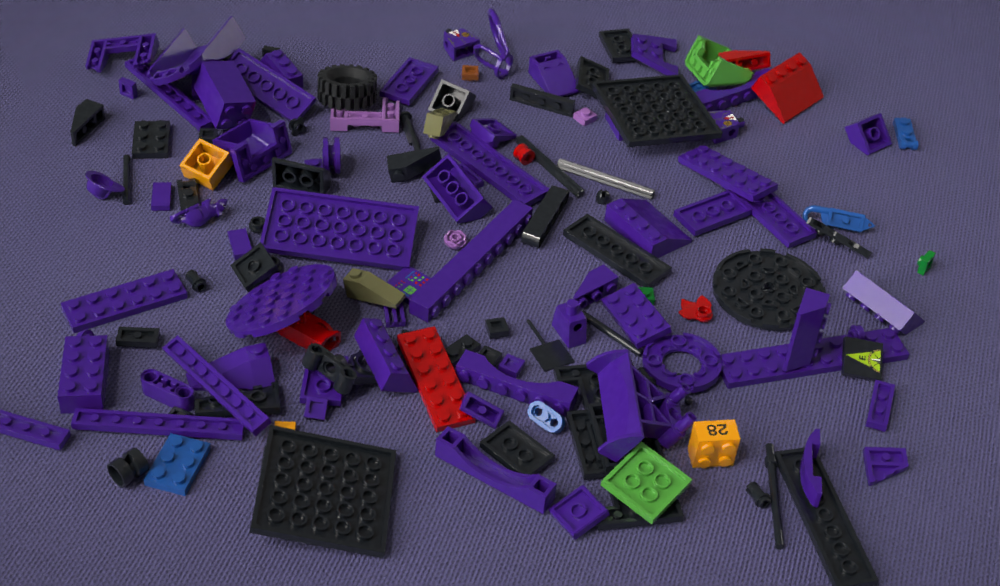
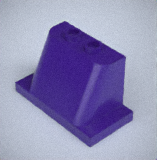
(254, 146)

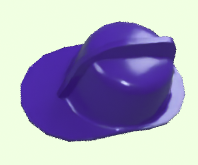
(101, 185)

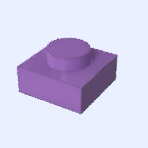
(585, 116)

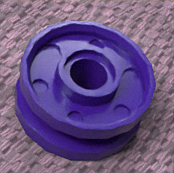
(331, 154)

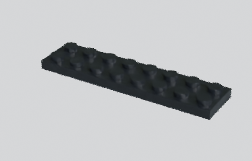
(827, 525)

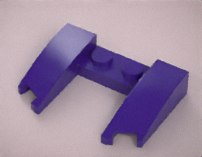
(144, 45)

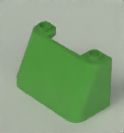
(704, 64)

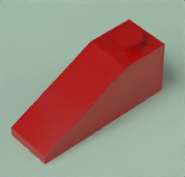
(747, 59)

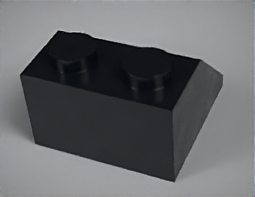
(452, 98)

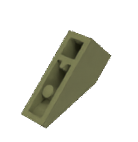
(438, 122)
(369, 288)

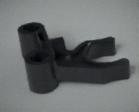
(337, 369)

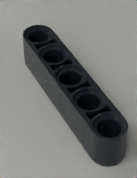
(545, 216)

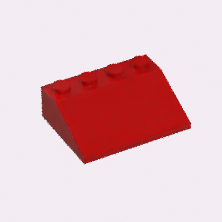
(789, 88)

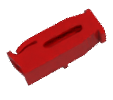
(311, 330)

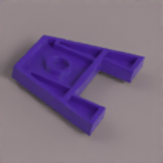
(650, 52)

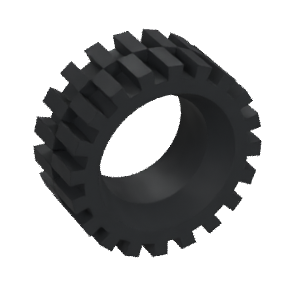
(347, 87)

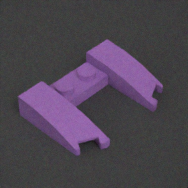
(387, 118)

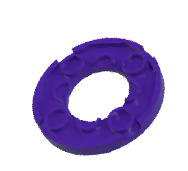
(692, 344)

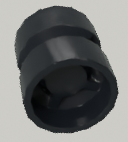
(128, 467)

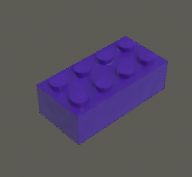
(83, 373)

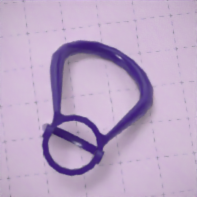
(500, 40)

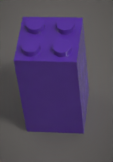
(224, 94)

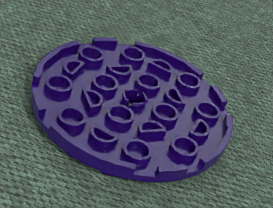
(281, 300)

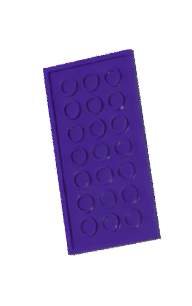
(340, 228)

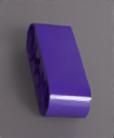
(167, 390)

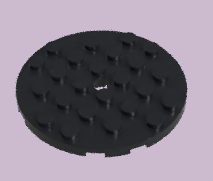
(744, 276)

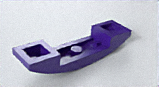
(811, 484)

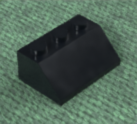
(300, 176)

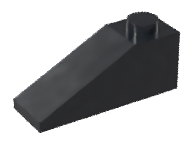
(86, 119)
(409, 164)

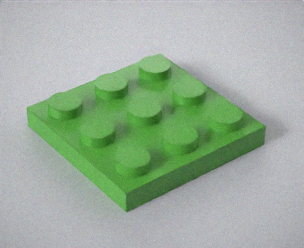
(646, 482)

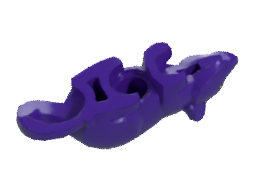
(198, 215)

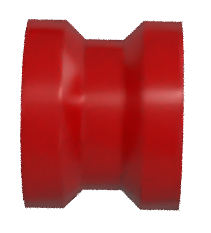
(523, 154)

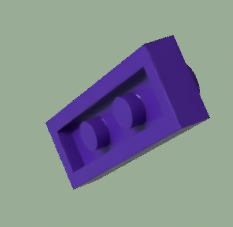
(880, 405)

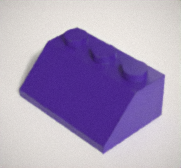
(281, 64)

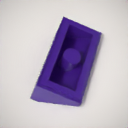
(481, 410)

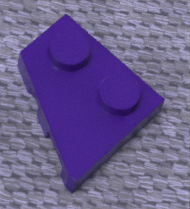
(884, 463)

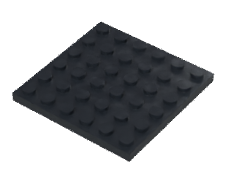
(656, 110)
(324, 492)

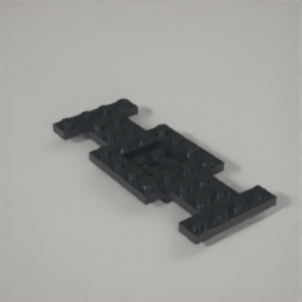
(591, 464)

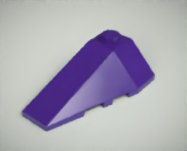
(243, 368)

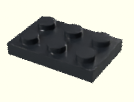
(617, 44)
(589, 72)
(151, 139)
(517, 450)

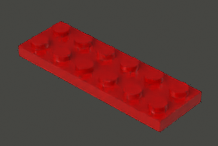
(434, 378)

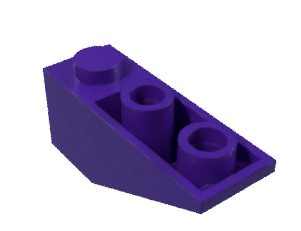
(596, 285)

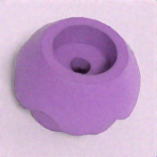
(455, 239)

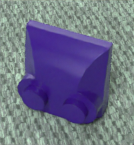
(491, 131)

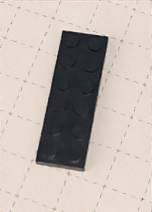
(617, 251)

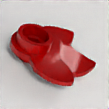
(700, 310)

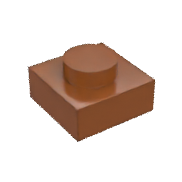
(469, 72)

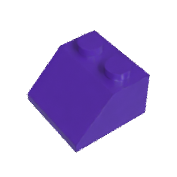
(869, 134)

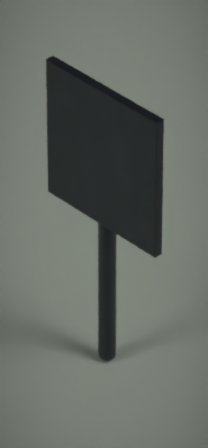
(550, 354)

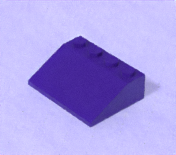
(645, 226)

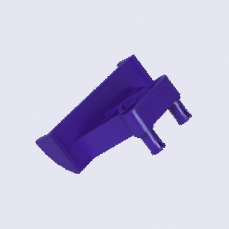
(636, 406)

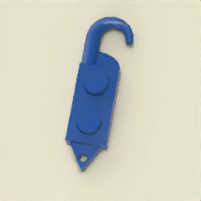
(840, 218)

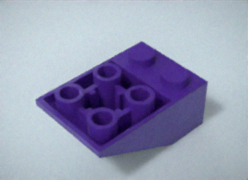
(552, 73)

